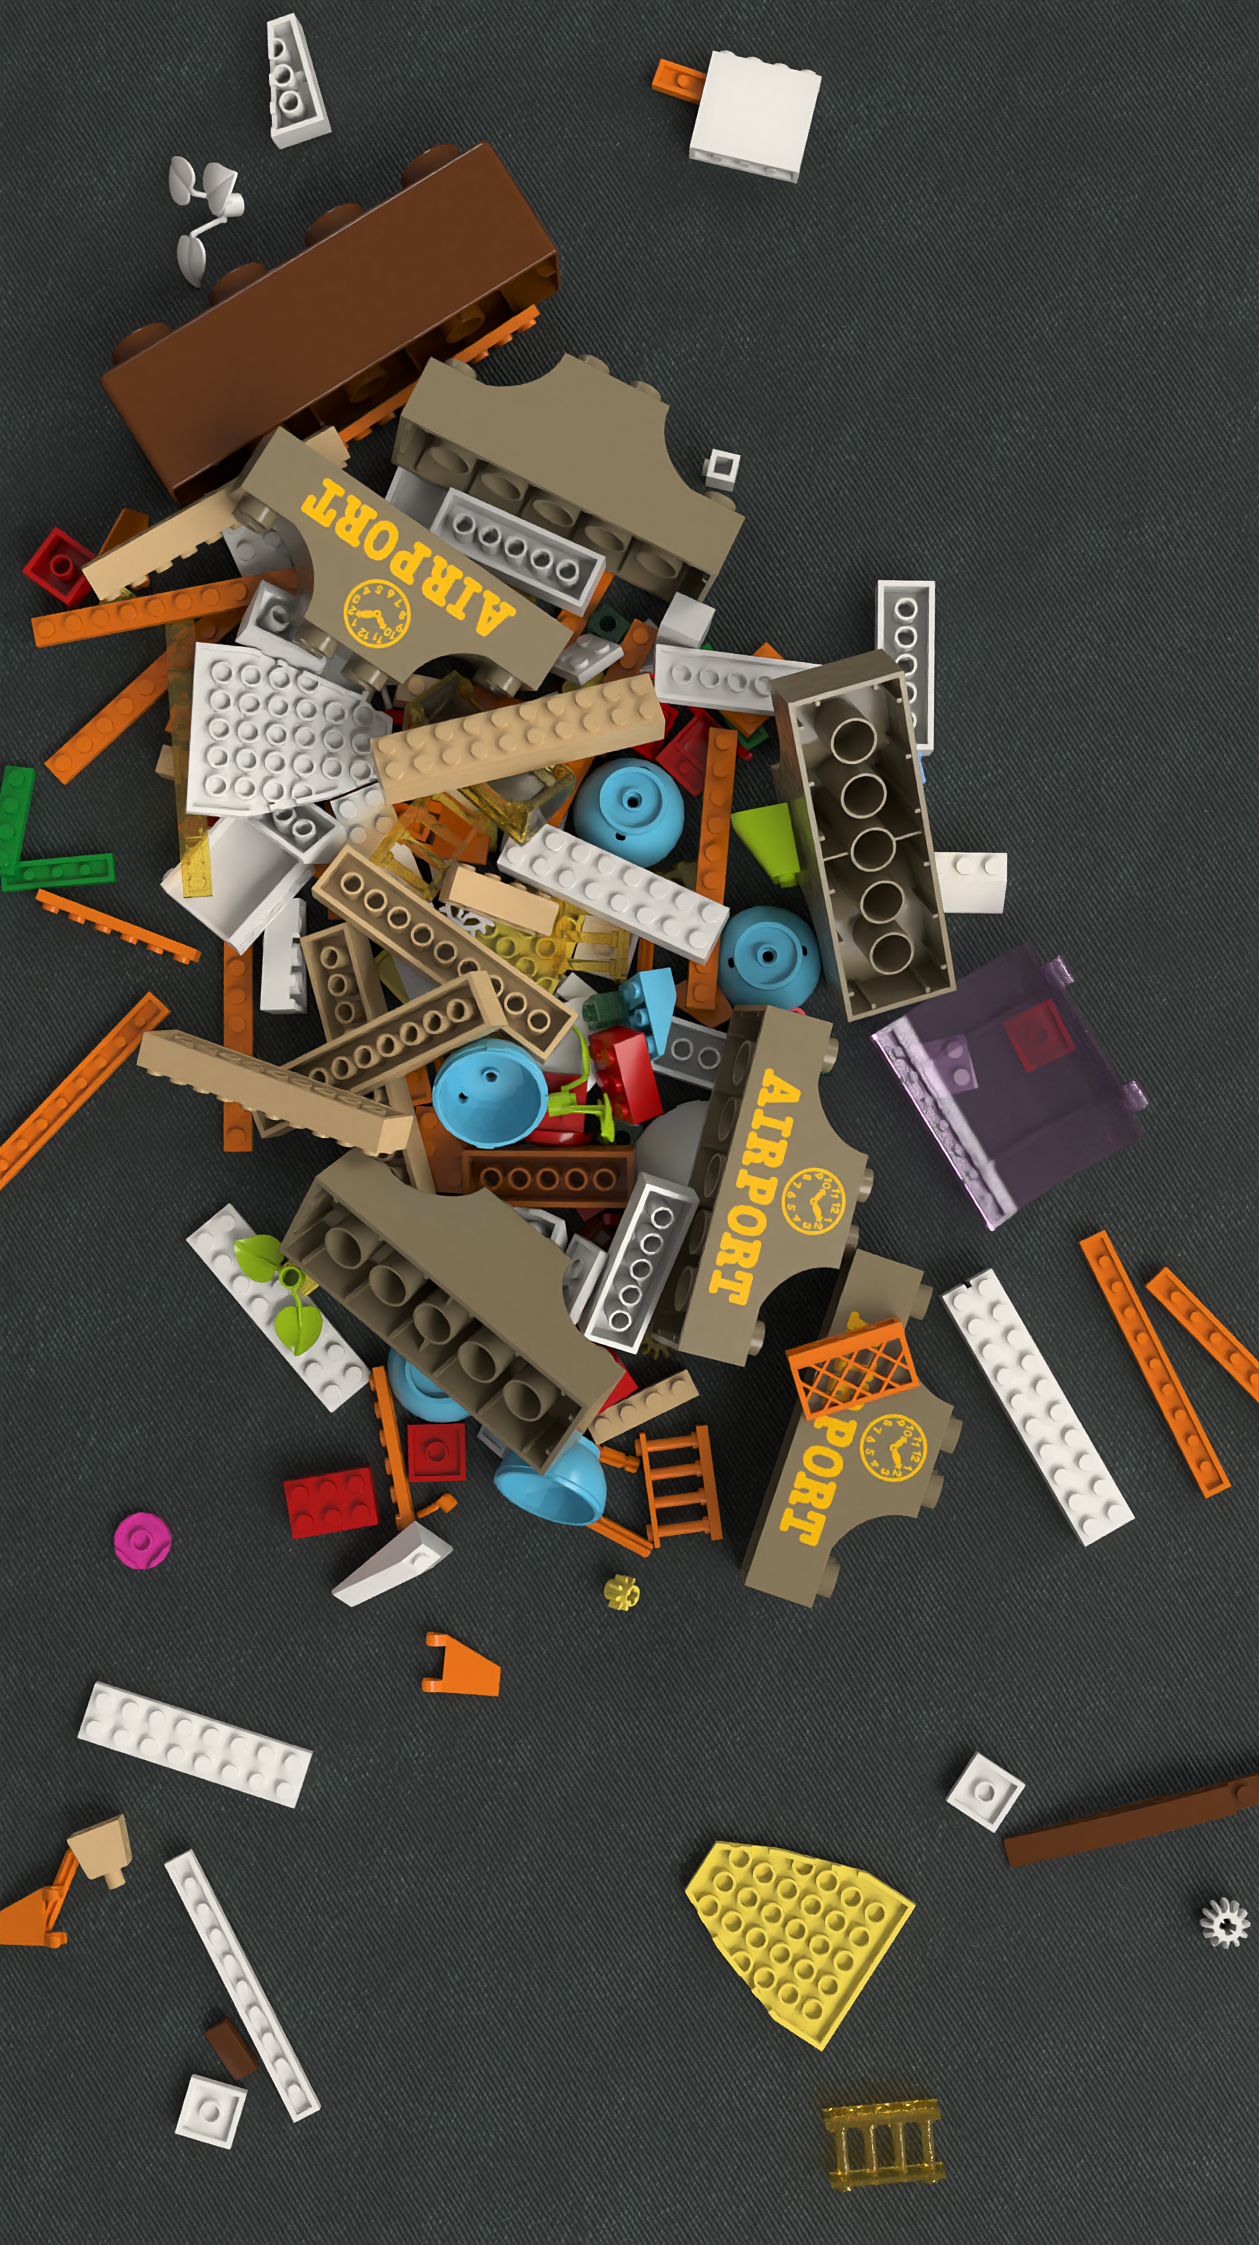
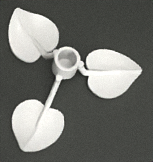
(218, 185)

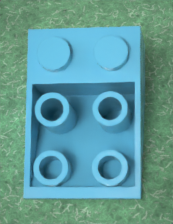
(651, 1005)

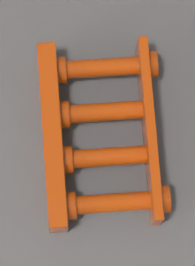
(705, 1496)

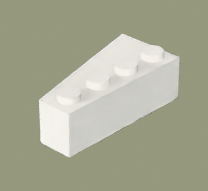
(295, 93)
(284, 962)

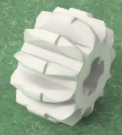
(1217, 1915)

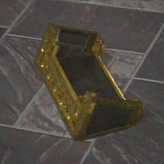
(514, 803)

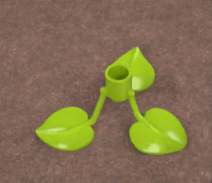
(566, 1103)
(295, 1326)

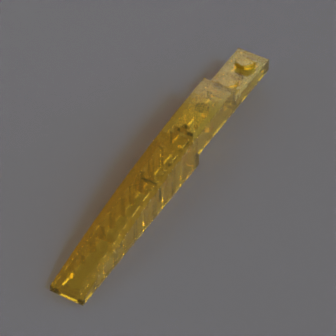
(192, 828)

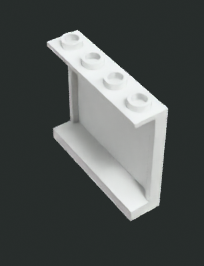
(754, 116)
(249, 883)

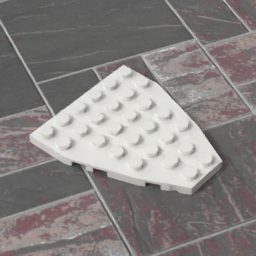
(272, 735)

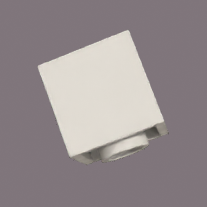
(685, 623)

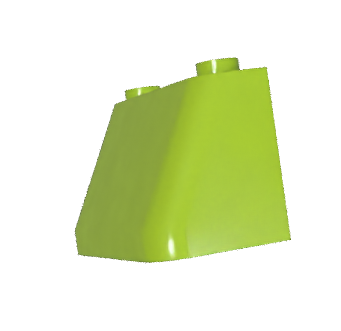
(770, 840)

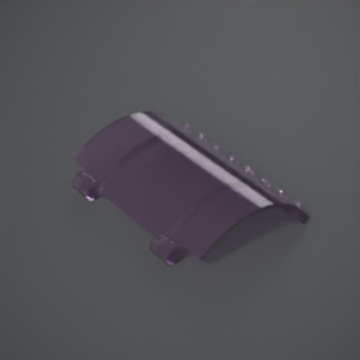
(1011, 1082)

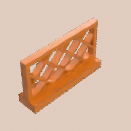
(843, 1344)

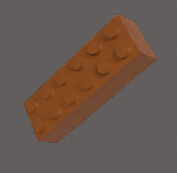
(553, 1174)

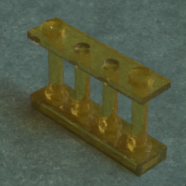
(401, 835)
(618, 939)
(867, 2118)

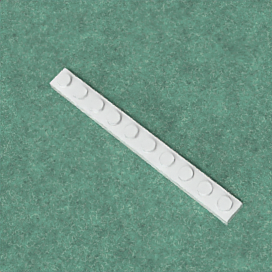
(242, 1985)

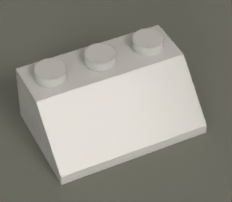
(268, 631)
(303, 832)
(972, 881)

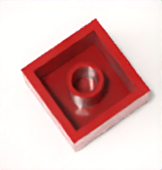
(58, 569)

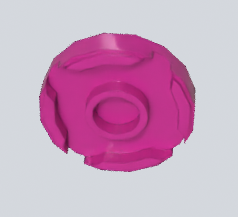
(142, 1540)

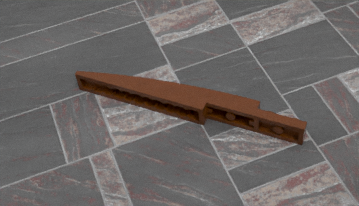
(1134, 1821)

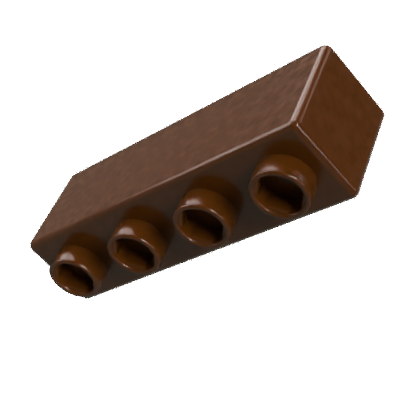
(335, 320)

